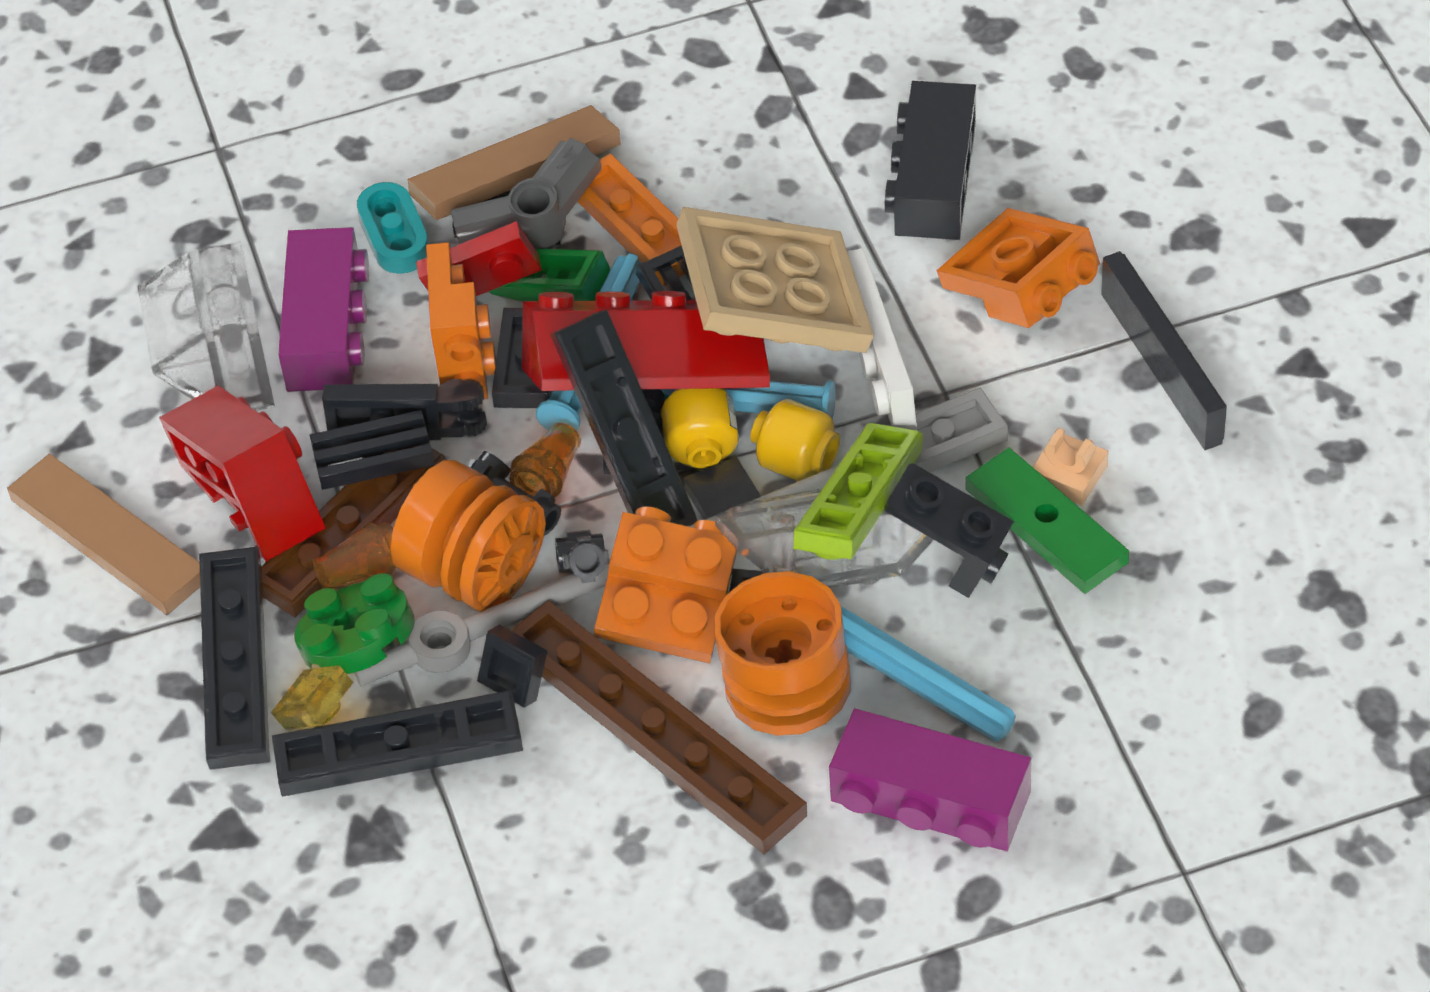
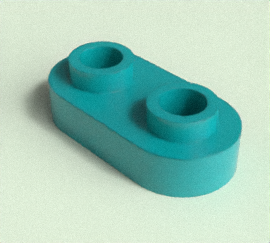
(392, 227)

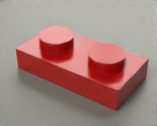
(492, 259)

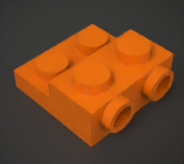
(1022, 266)
(457, 321)
(665, 585)

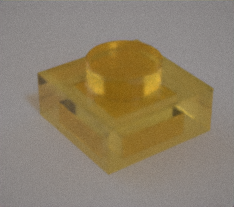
(313, 698)

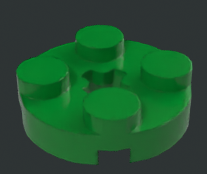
(353, 624)

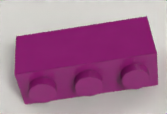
(322, 308)
(930, 780)

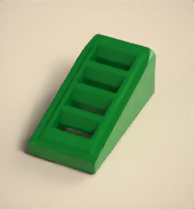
(565, 271)

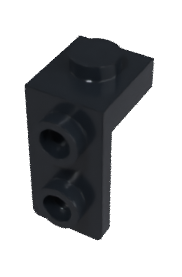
(954, 522)

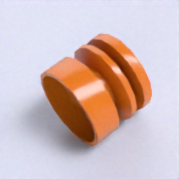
(467, 535)
(783, 653)

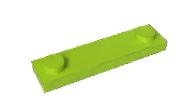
(857, 492)

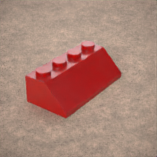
(659, 338)

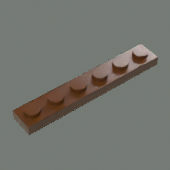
(663, 730)

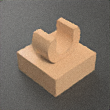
(1072, 465)

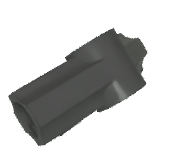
(536, 202)

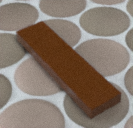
(291, 576)

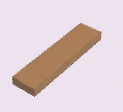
(508, 162)
(107, 533)

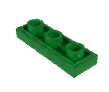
(1048, 520)

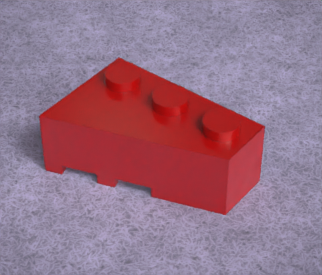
(249, 464)

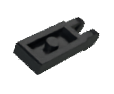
(446, 409)

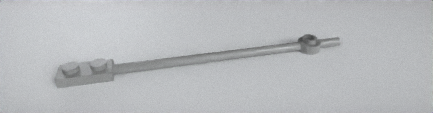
(949, 435)

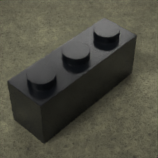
(932, 160)

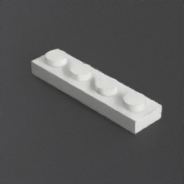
(883, 360)

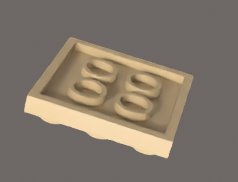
(773, 280)

